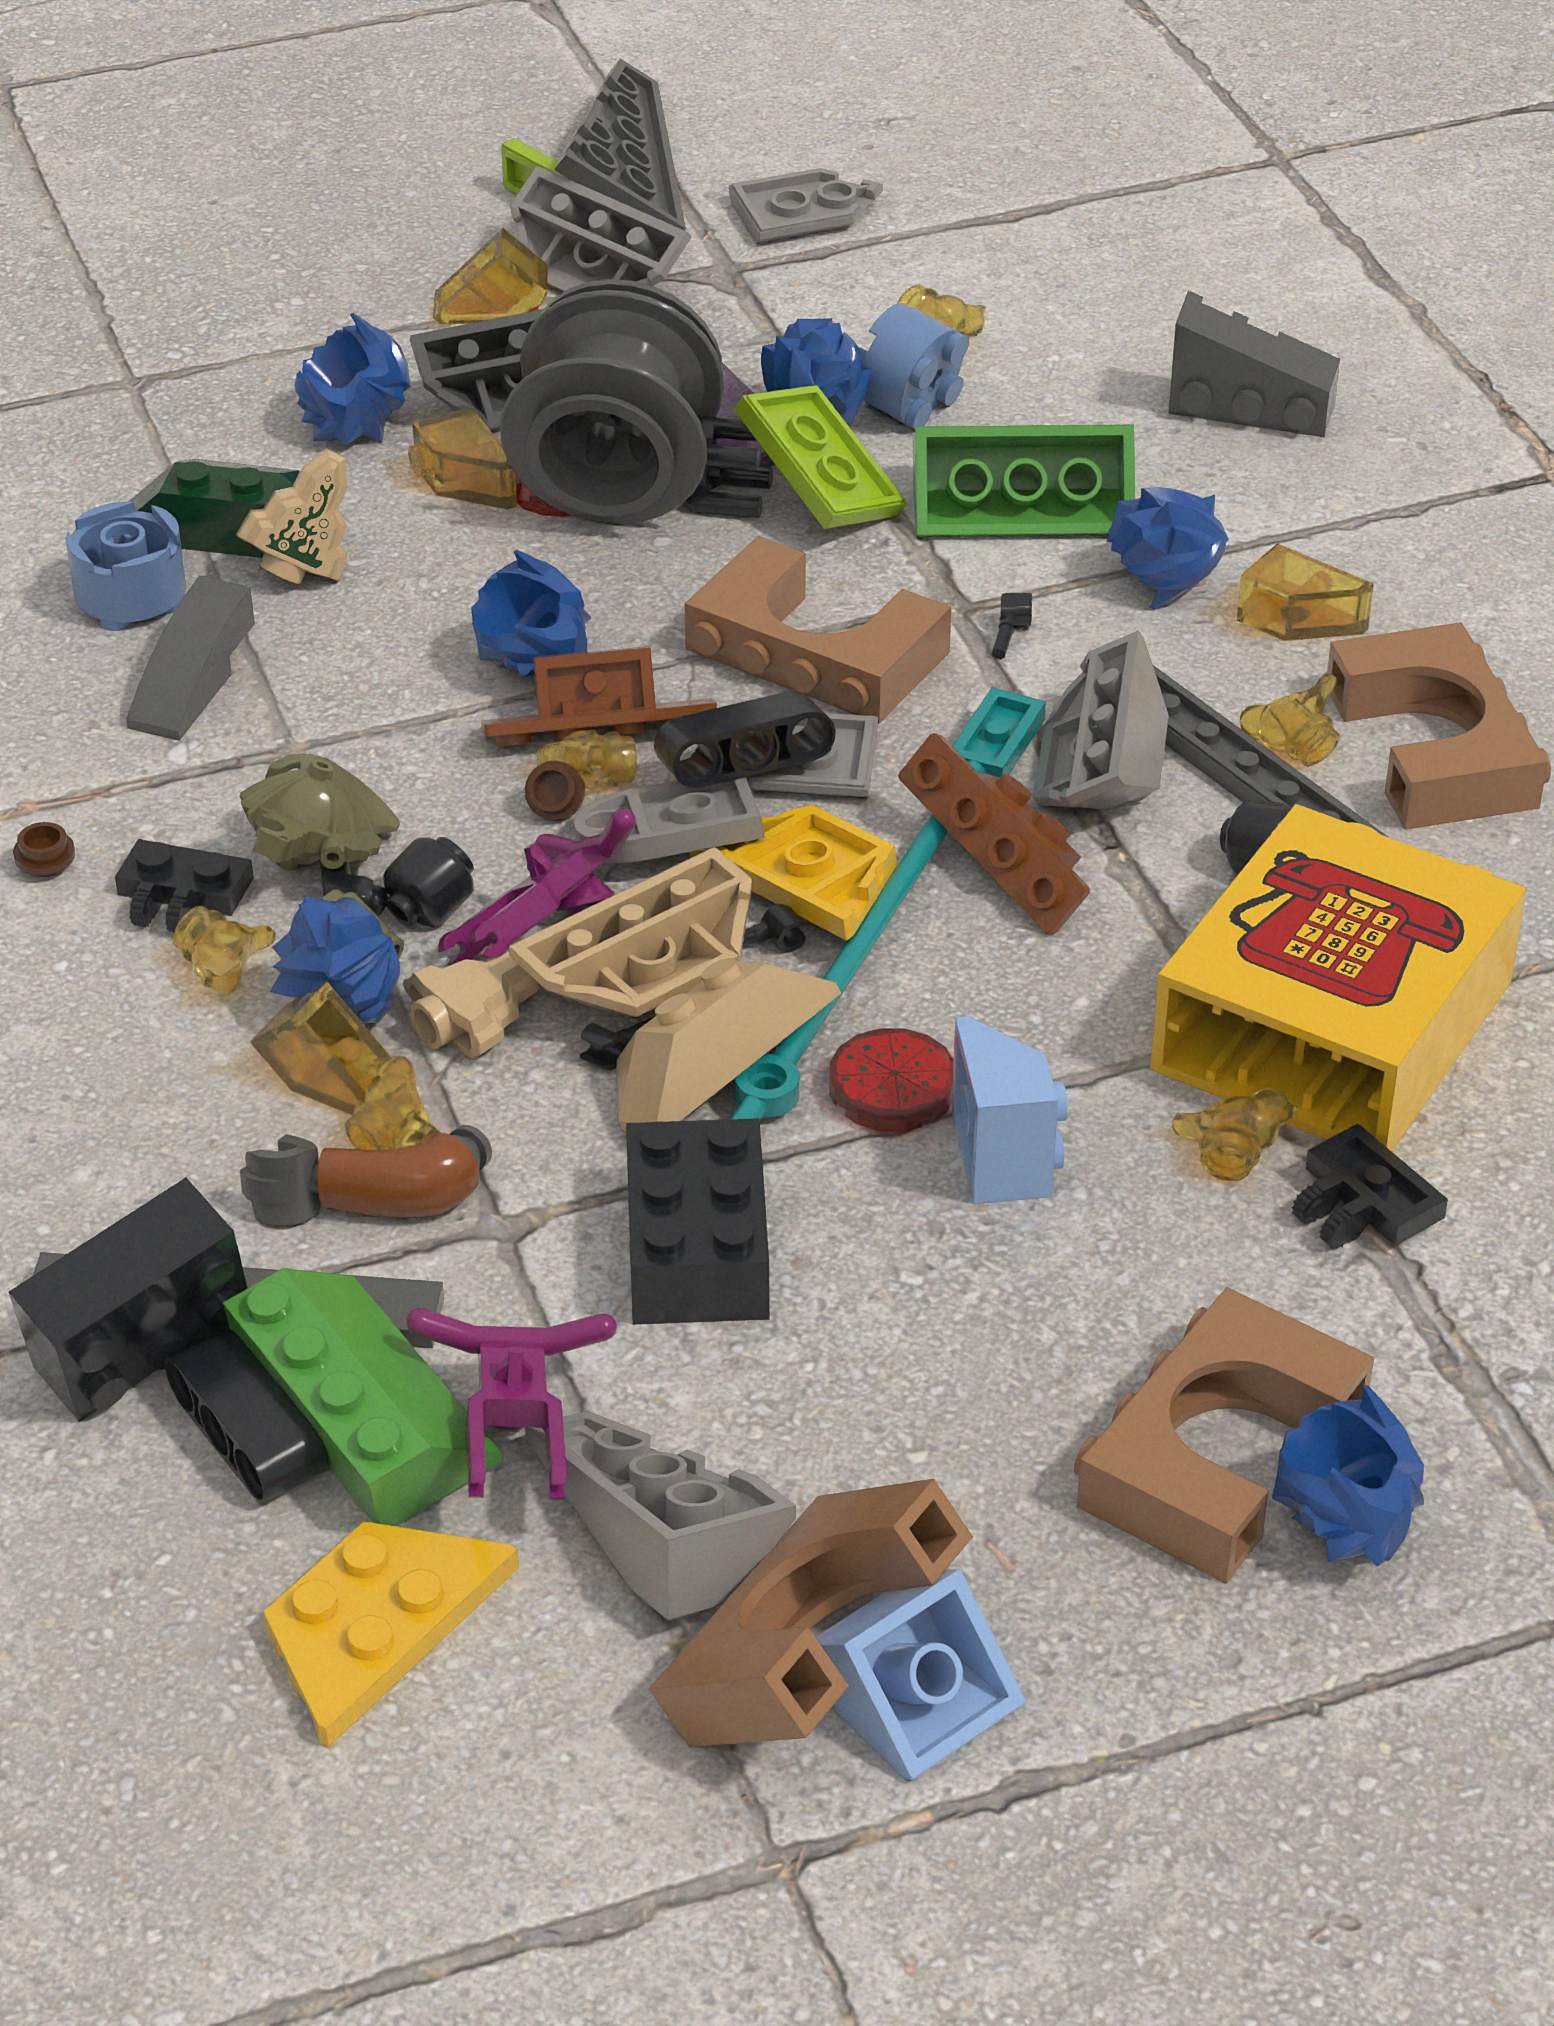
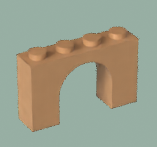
(858, 670)
(1442, 674)
(1232, 1359)
(755, 1661)

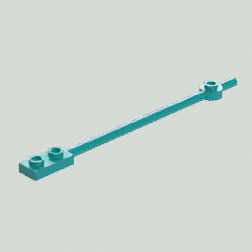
(991, 745)

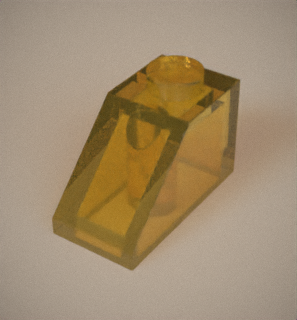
(494, 283)
(462, 460)
(1302, 597)
(321, 1049)

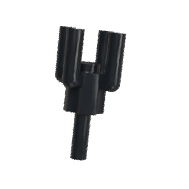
(742, 471)

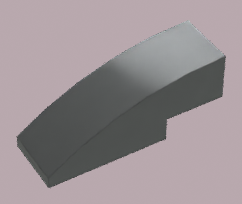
(191, 658)

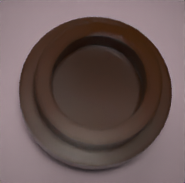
(554, 790)
(43, 849)

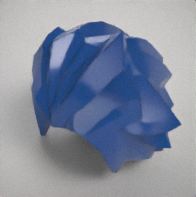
(818, 355)
(352, 383)
(1168, 540)
(527, 614)
(342, 947)
(1351, 1477)

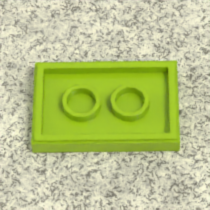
(820, 456)

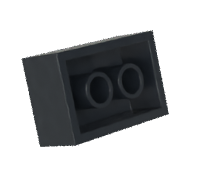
(697, 1221)
(130, 1299)

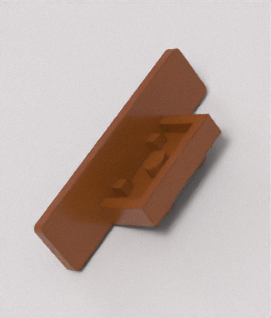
(592, 691)
(1000, 830)

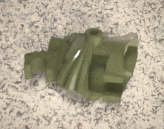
(315, 814)

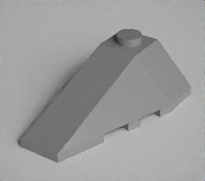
(665, 1519)

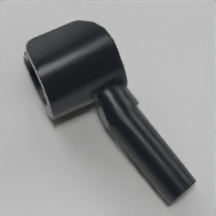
(1015, 612)
(781, 926)
(606, 1044)

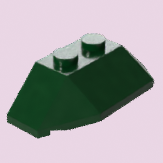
(213, 501)

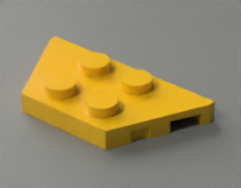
(816, 867)
(377, 1613)

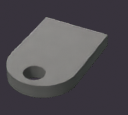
(676, 818)

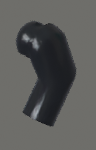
(346, 882)

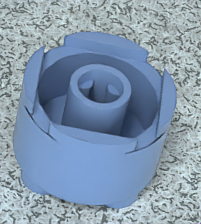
(913, 364)
(126, 564)

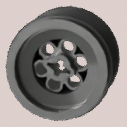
(613, 402)

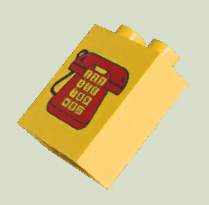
(1338, 976)

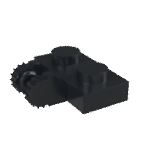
(182, 879)
(1373, 1185)

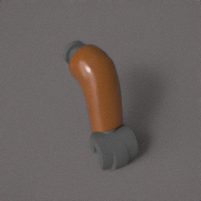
(388, 1183)

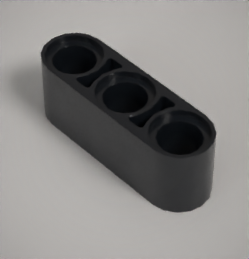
(768, 749)
(245, 1415)

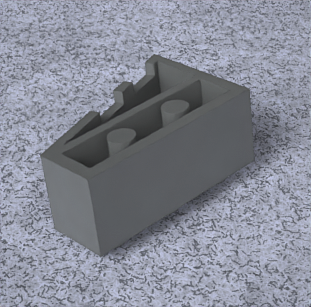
(1248, 375)

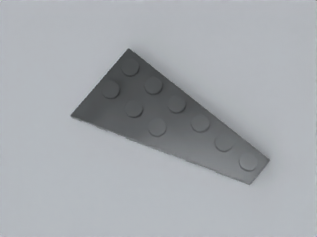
(626, 147)

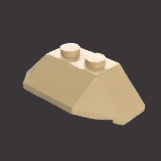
(644, 940)
(712, 1036)

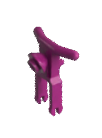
(552, 886)
(513, 1382)

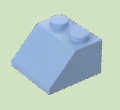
(1005, 1114)
(920, 1673)

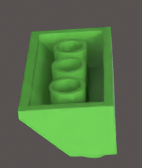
(1021, 479)
(362, 1386)

